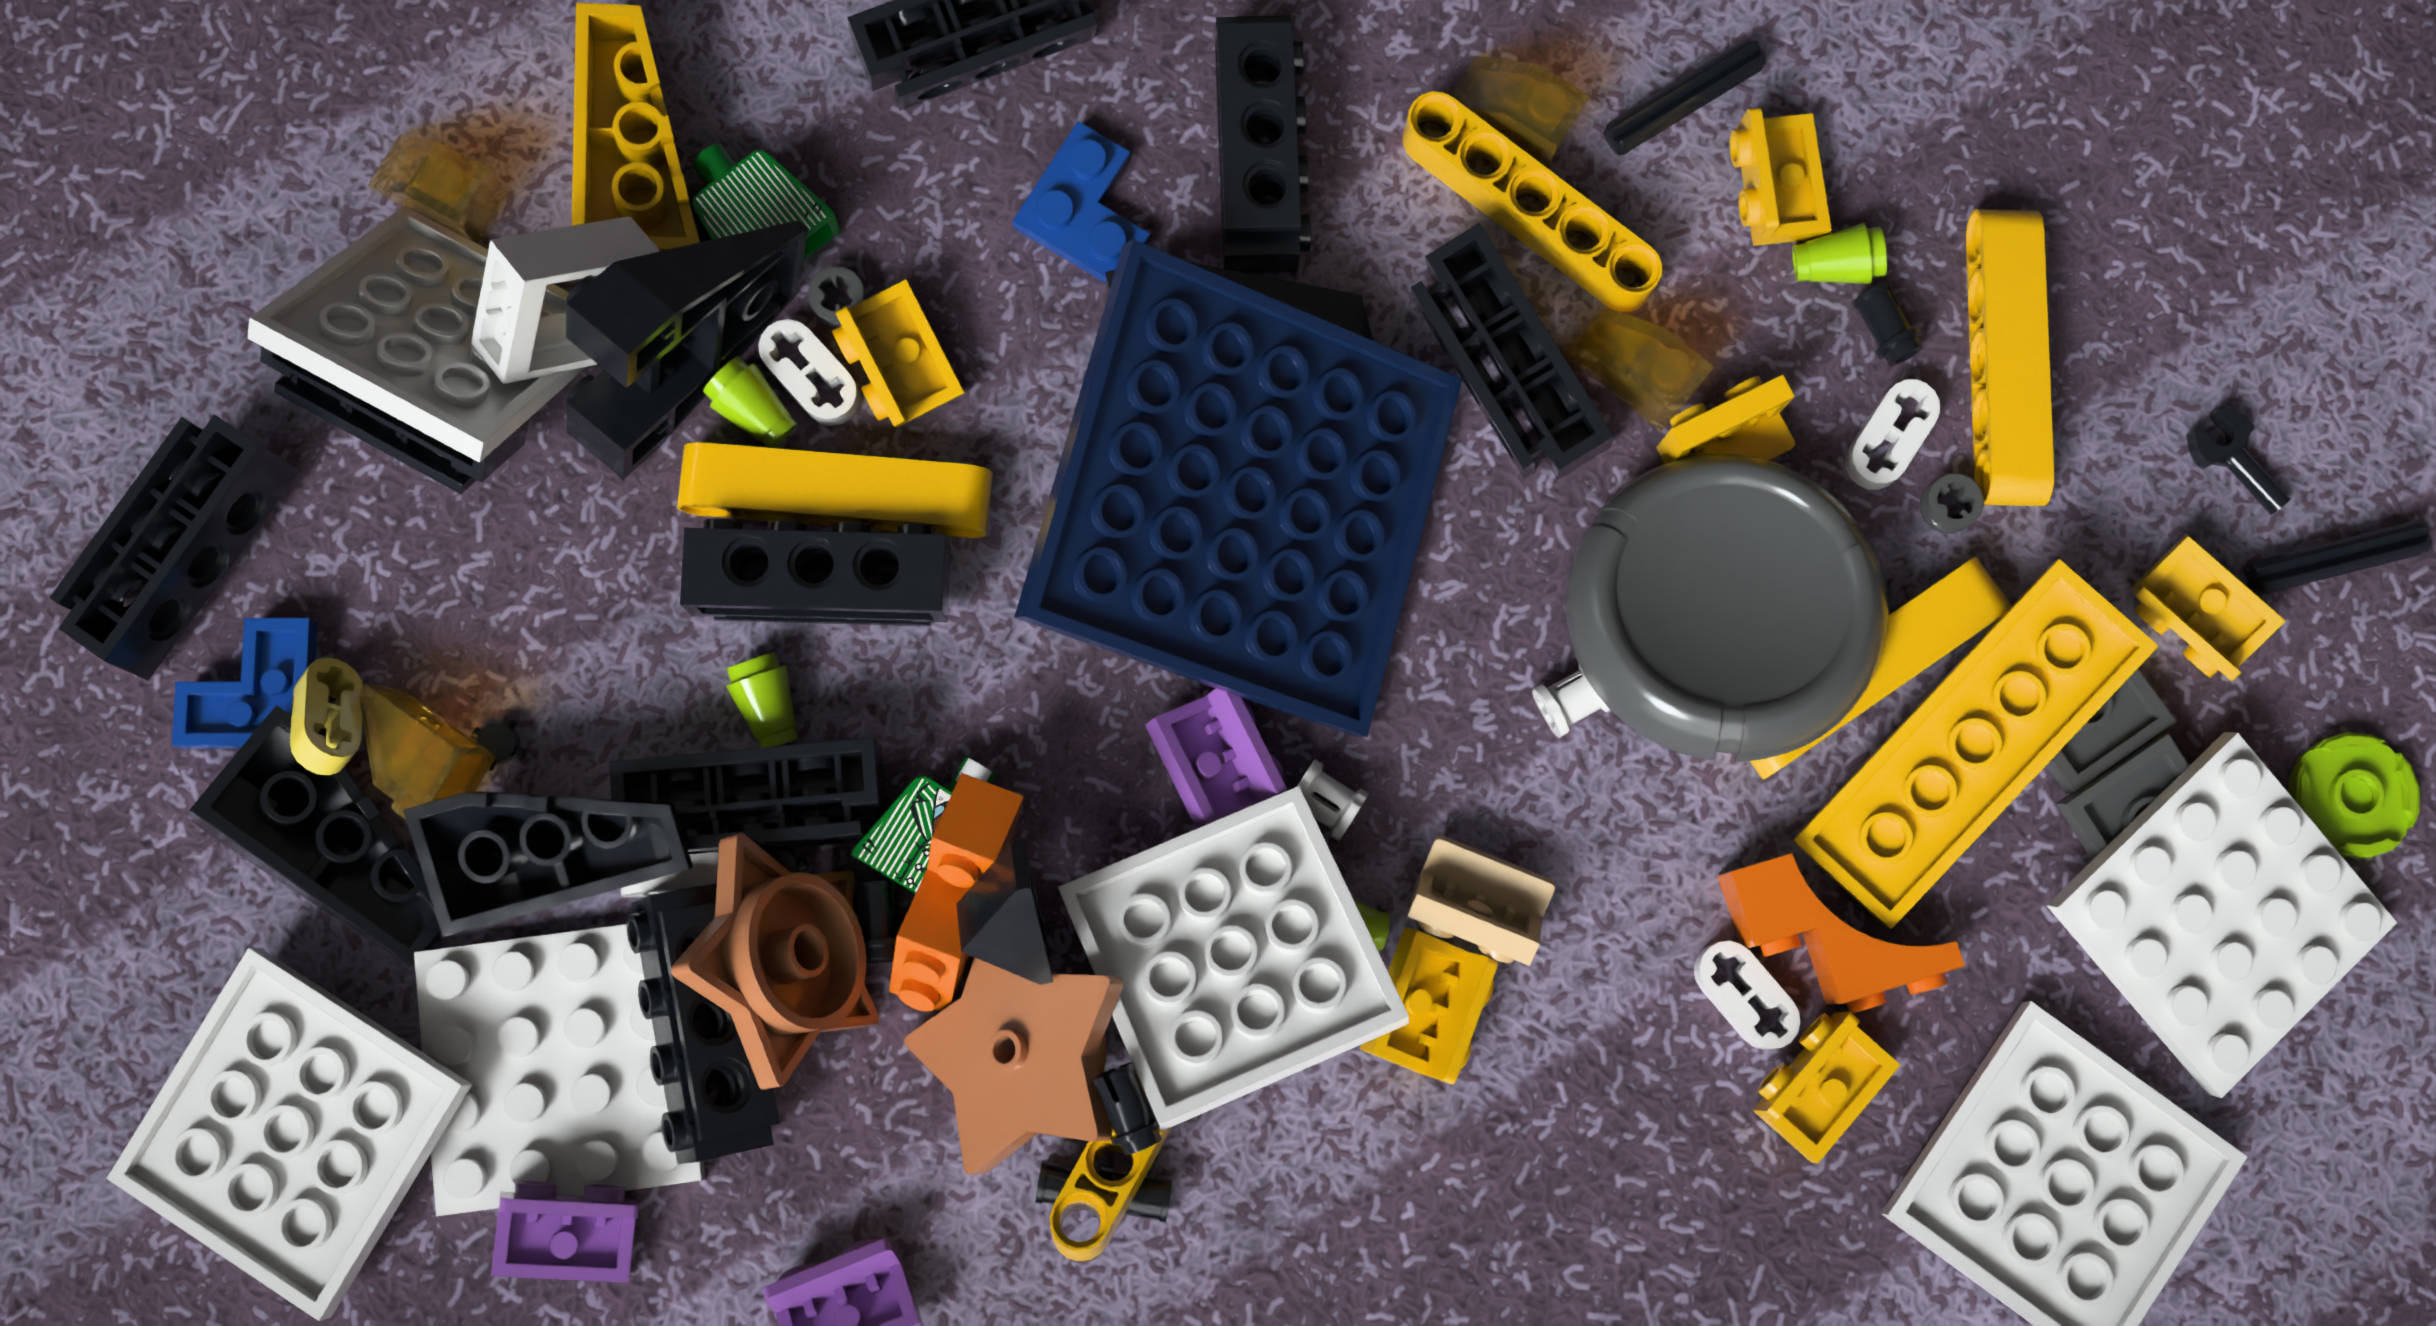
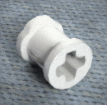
(1567, 702)
(1348, 801)

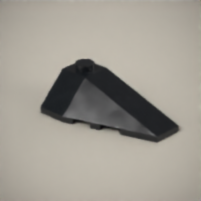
(318, 840)
(528, 852)

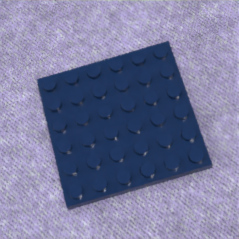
(1240, 493)

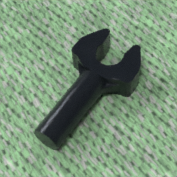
(2236, 457)

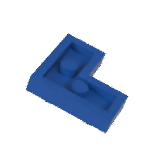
(1068, 209)
(229, 712)

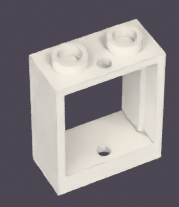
(514, 284)

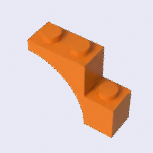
(966, 842)
(1775, 904)

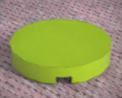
(2335, 799)

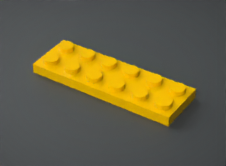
(1974, 743)

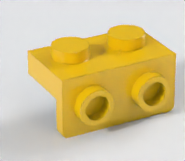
(1781, 178)
(898, 355)
(1742, 425)
(2205, 608)
(1444, 999)
(1824, 1085)

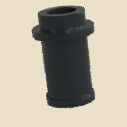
(1888, 325)
(877, 919)
(1127, 1109)

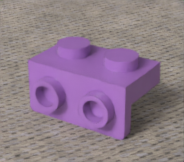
(1216, 756)
(564, 1234)
(855, 1289)

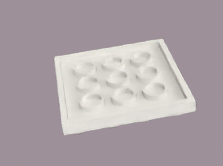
(397, 331)
(2222, 914)
(1233, 957)
(553, 1065)
(289, 1133)
(2063, 1180)

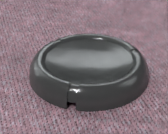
(1727, 607)

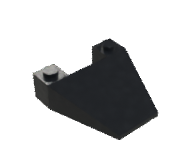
(666, 329)

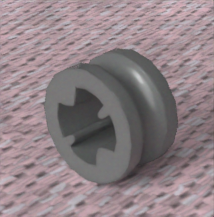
(827, 278)
(1966, 493)

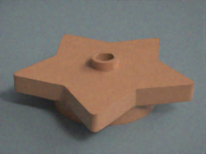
(780, 957)
(1020, 1059)

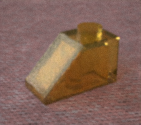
(1522, 104)
(440, 185)
(1640, 364)
(416, 751)

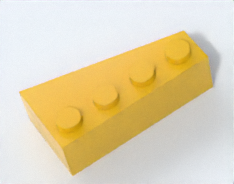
(622, 130)

